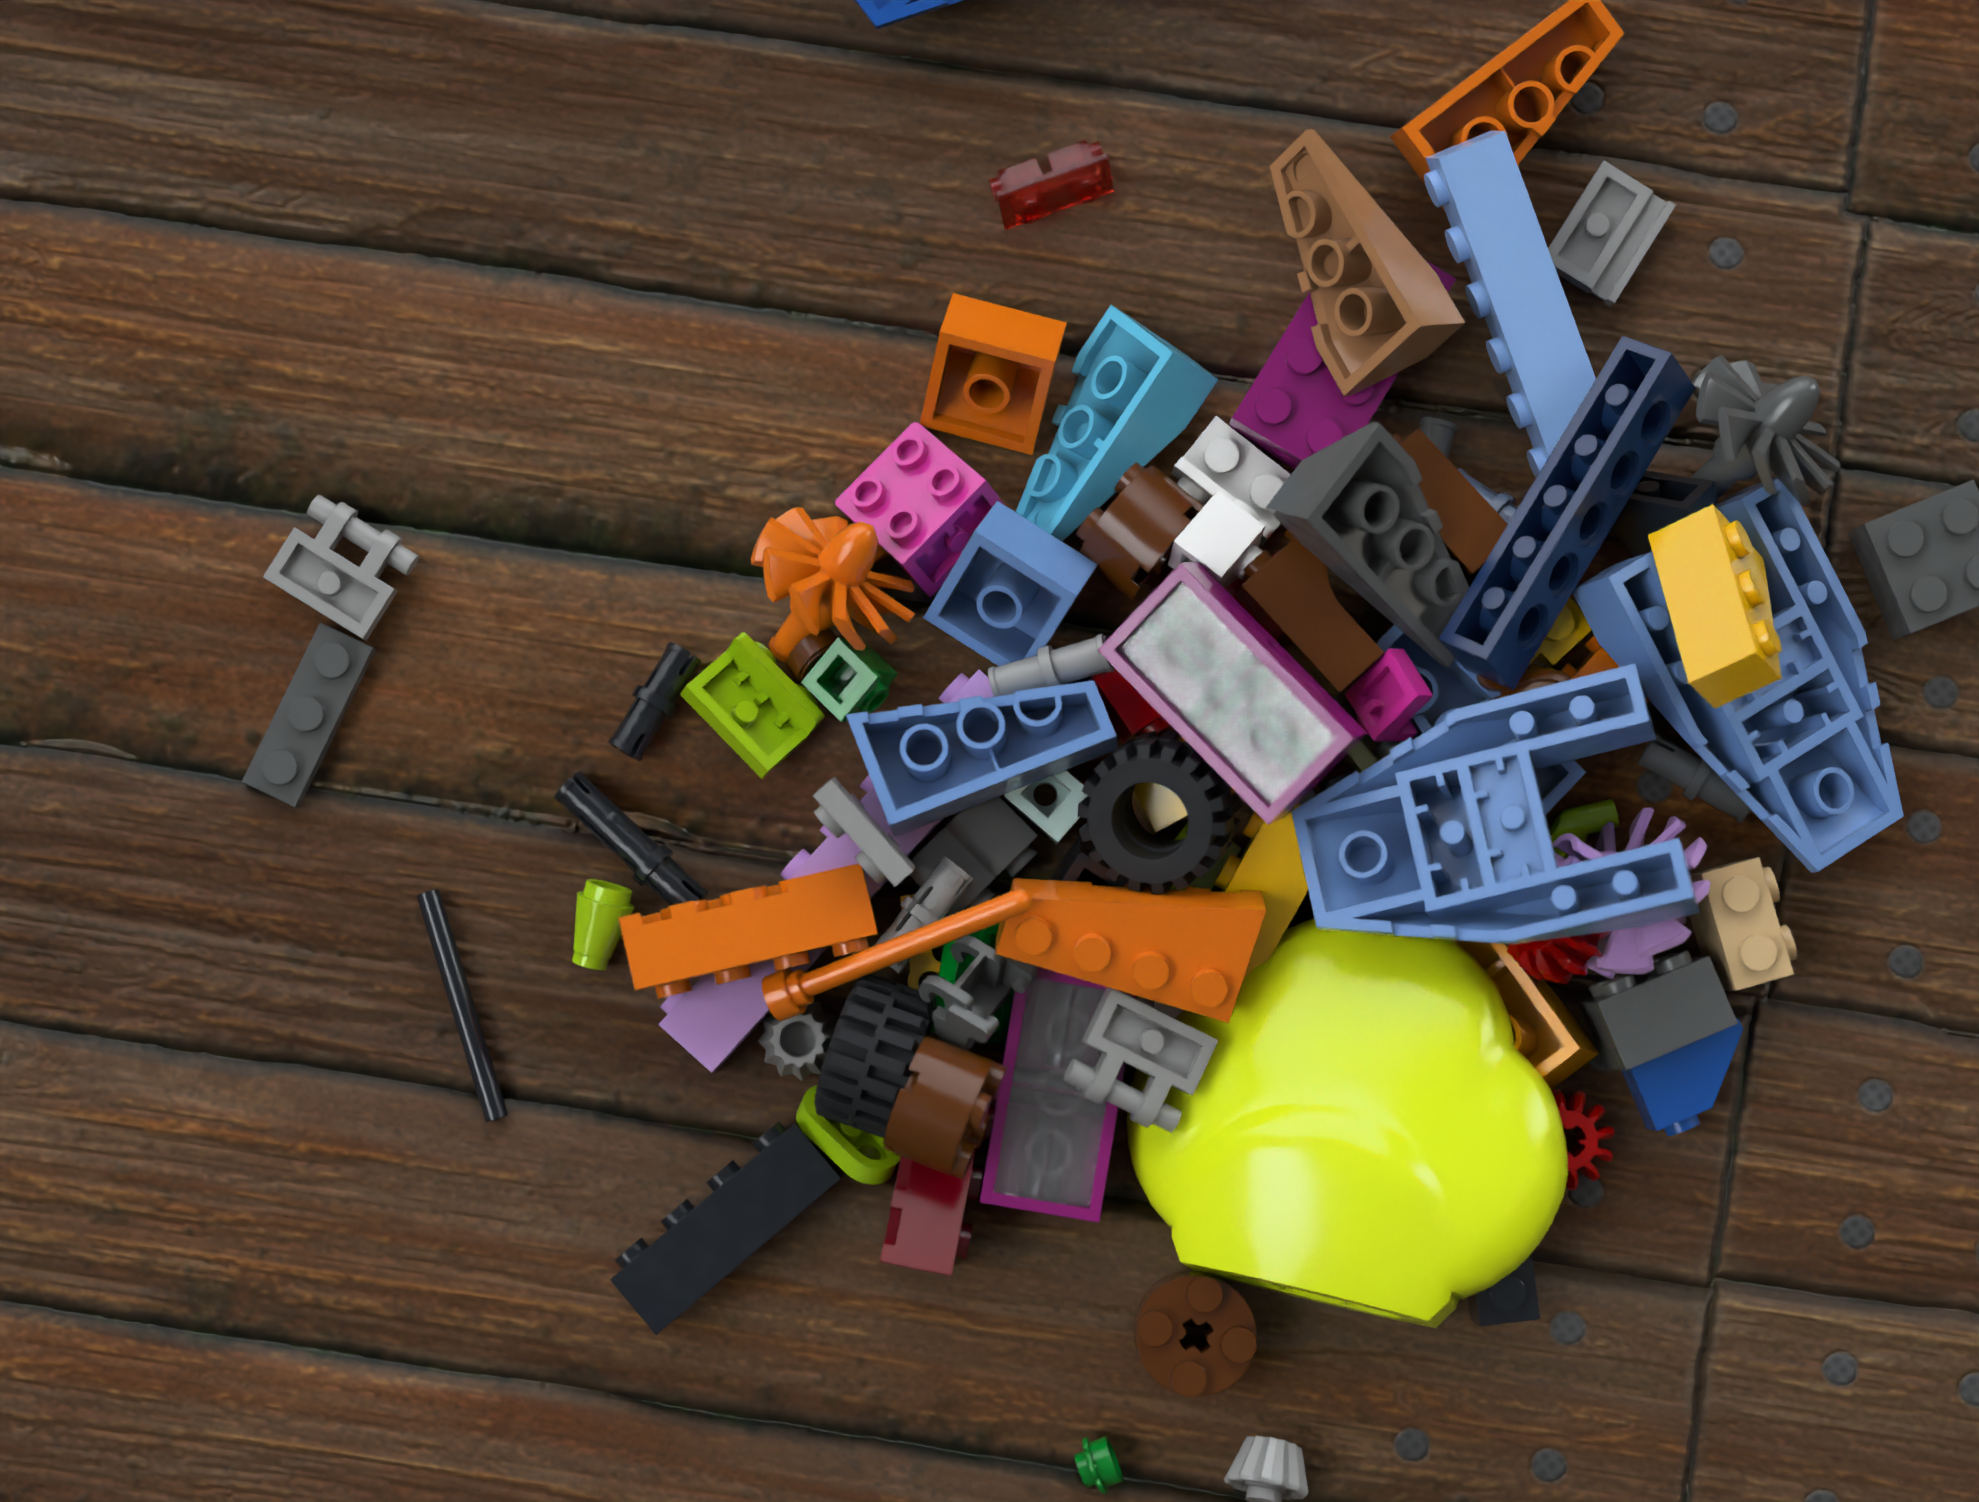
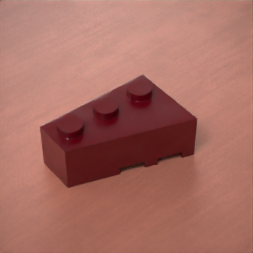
(927, 1216)

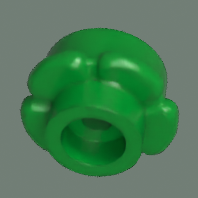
(1098, 1464)

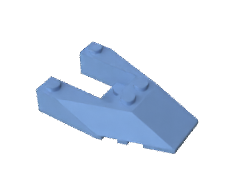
(1795, 749)
(1457, 836)

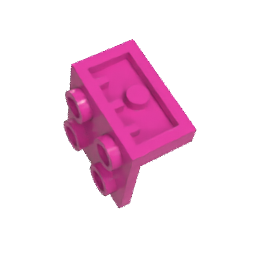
(920, 505)

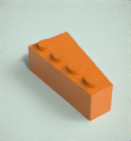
(1518, 87)
(749, 929)

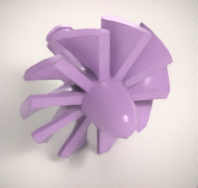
(1633, 948)

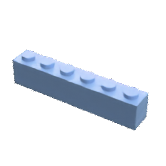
(1512, 286)

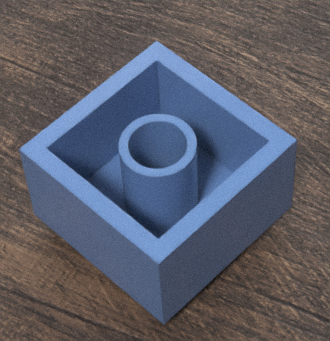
(1009, 588)

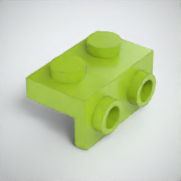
(754, 704)

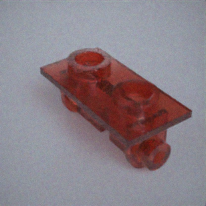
(1077, 177)

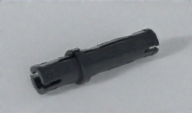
(622, 836)

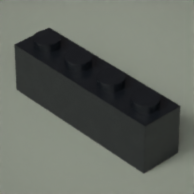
(725, 1227)

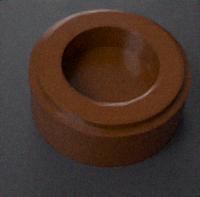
(808, 653)

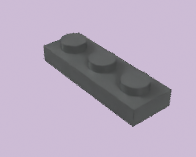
(309, 715)

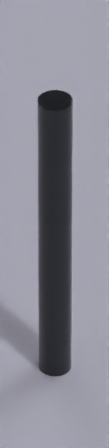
(462, 1005)

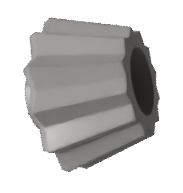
(798, 1043)
(1268, 1470)

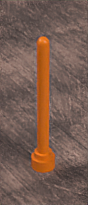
(791, 991)

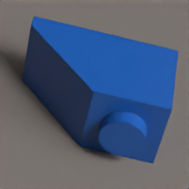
(1682, 1082)

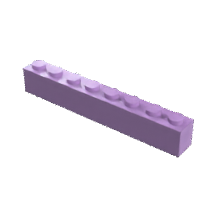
(720, 1017)

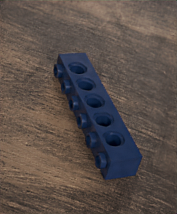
(1567, 512)

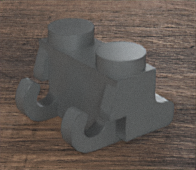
(976, 993)

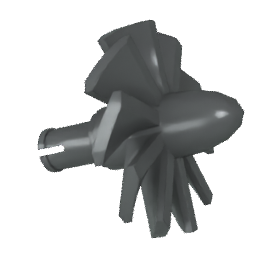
(1761, 430)

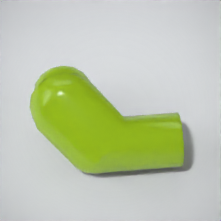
(1583, 821)

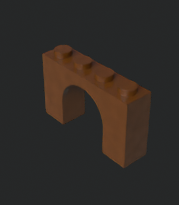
(1294, 592)

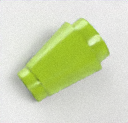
(598, 922)

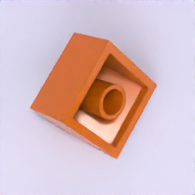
(992, 373)

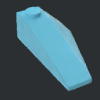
(1123, 410)

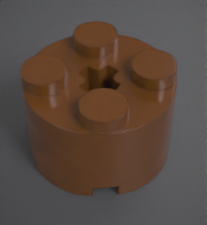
(1137, 530)
(944, 1107)
(1229, 1338)

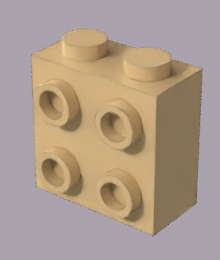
(1741, 925)

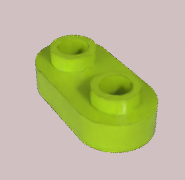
(853, 1150)

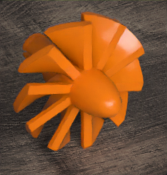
(828, 578)

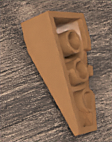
(1367, 283)

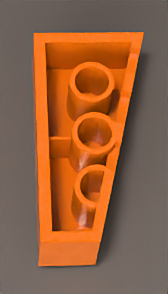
(1163, 947)

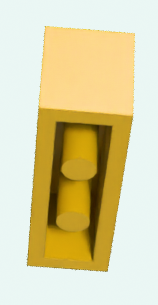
(1271, 866)

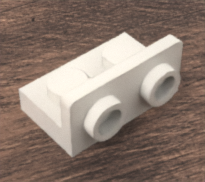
(1233, 466)

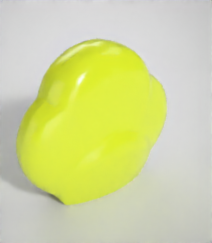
(1359, 1131)

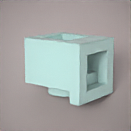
(1052, 819)

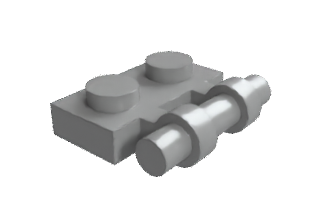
(330, 582)
(880, 851)
(1148, 1042)

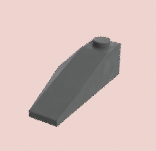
(1372, 527)

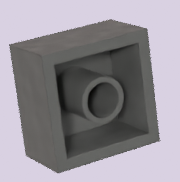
(1923, 559)
(1656, 1012)

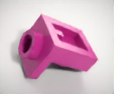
(1389, 697)

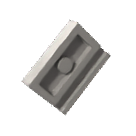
(1608, 233)

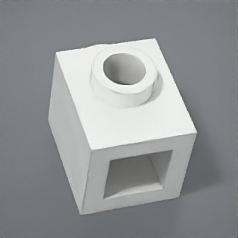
(1221, 538)

